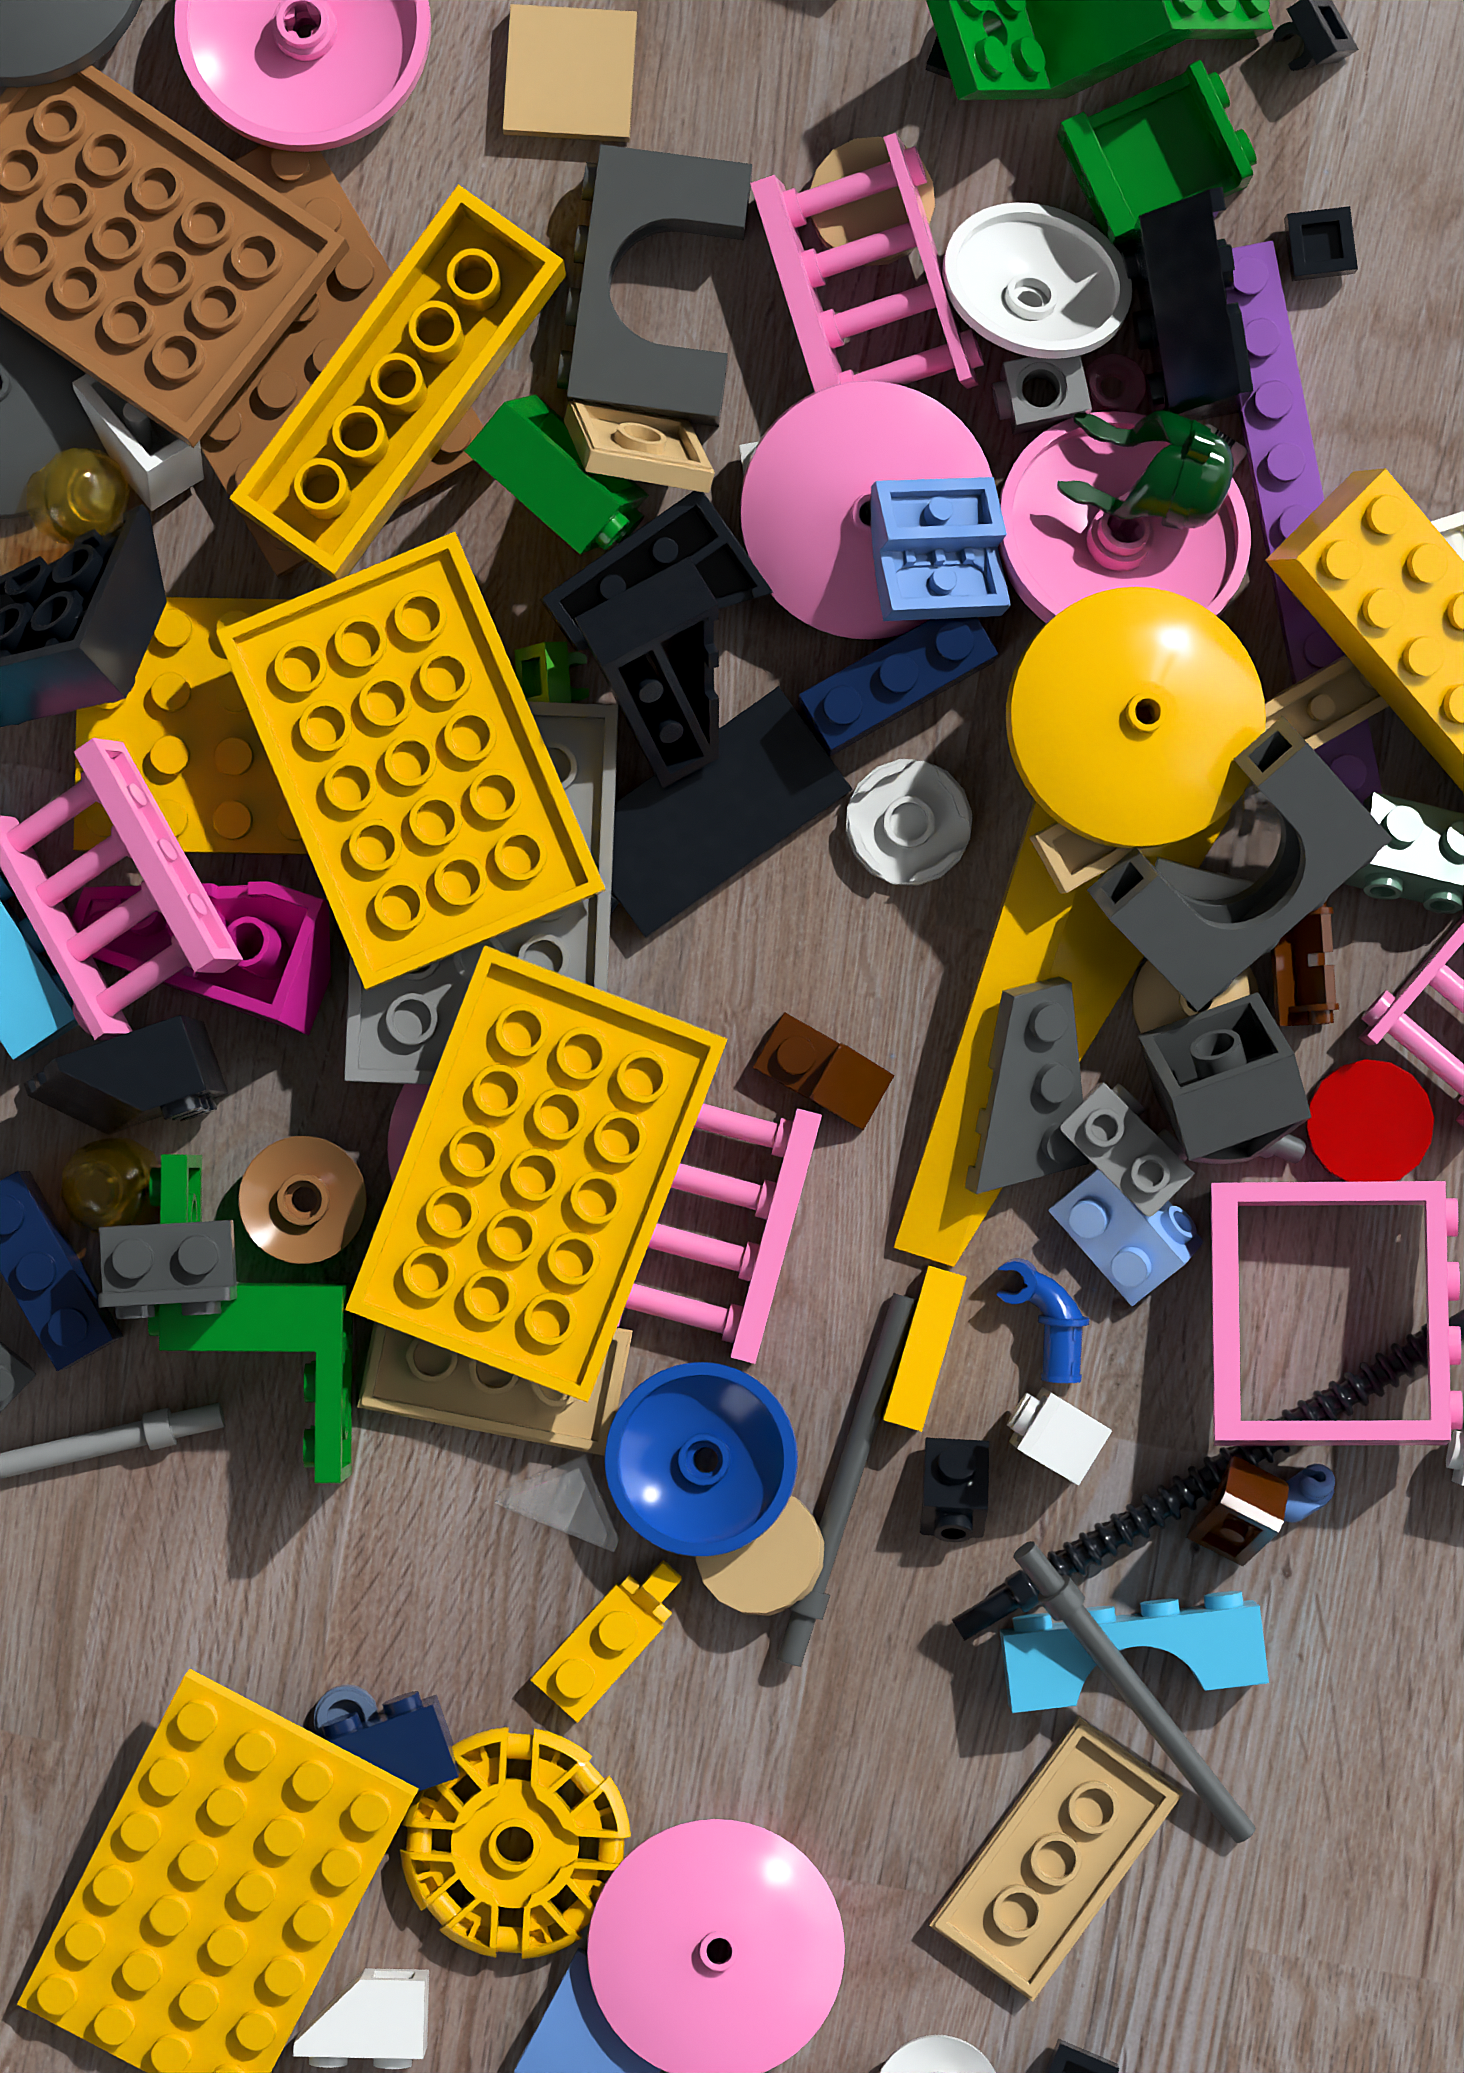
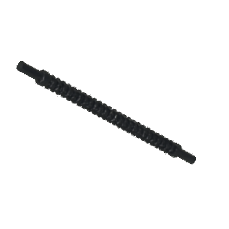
(1022, 1592)

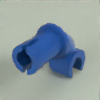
(1060, 1318)

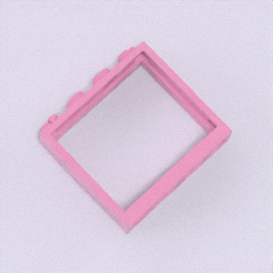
(1441, 1287)

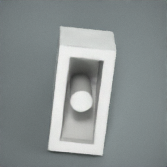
(149, 455)

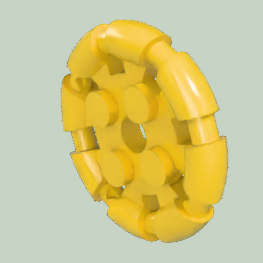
(520, 1804)

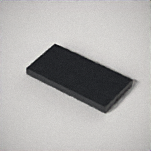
(721, 818)

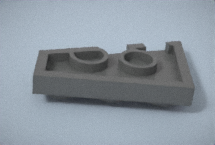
(1030, 1089)

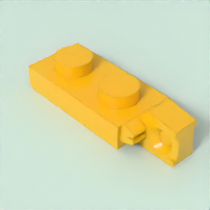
(607, 1641)

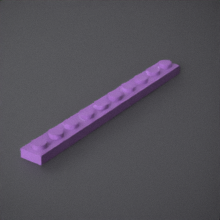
(1289, 484)

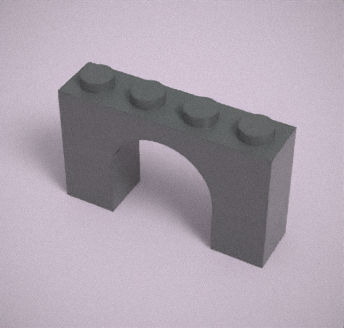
(632, 199)
(1211, 942)

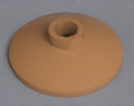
(269, 1192)

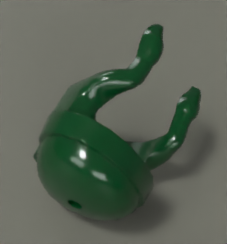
(1180, 483)

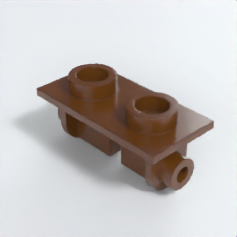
(1301, 979)

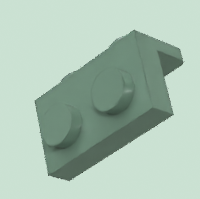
(1421, 860)

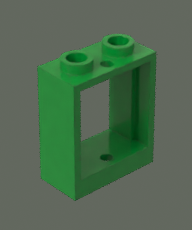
(537, 463)

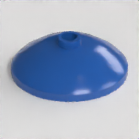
(656, 1449)

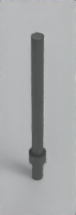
(849, 1474)
(1065, 1603)

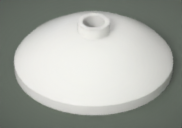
(1036, 280)

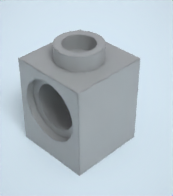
(1065, 376)

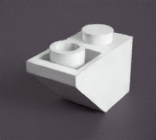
(1057, 1434)
(372, 2017)

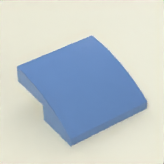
(938, 548)
(576, 2034)

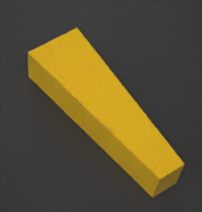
(924, 1348)

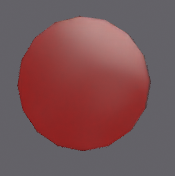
(1369, 1122)

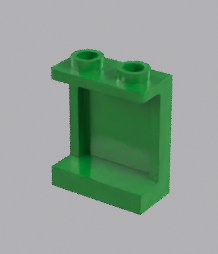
(1156, 150)

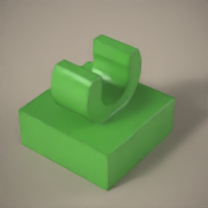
(545, 672)

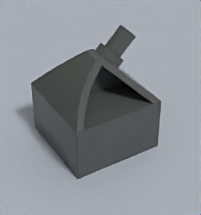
(1228, 1084)

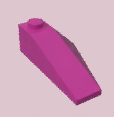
(274, 929)

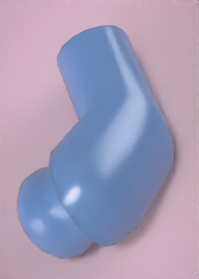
(1309, 1492)

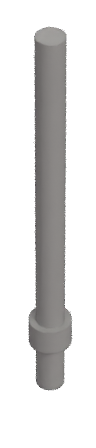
(156, 1429)

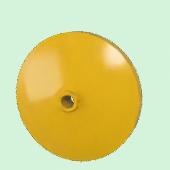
(1078, 726)

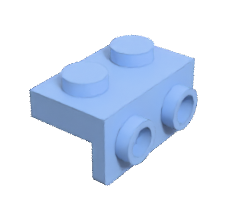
(1121, 1241)

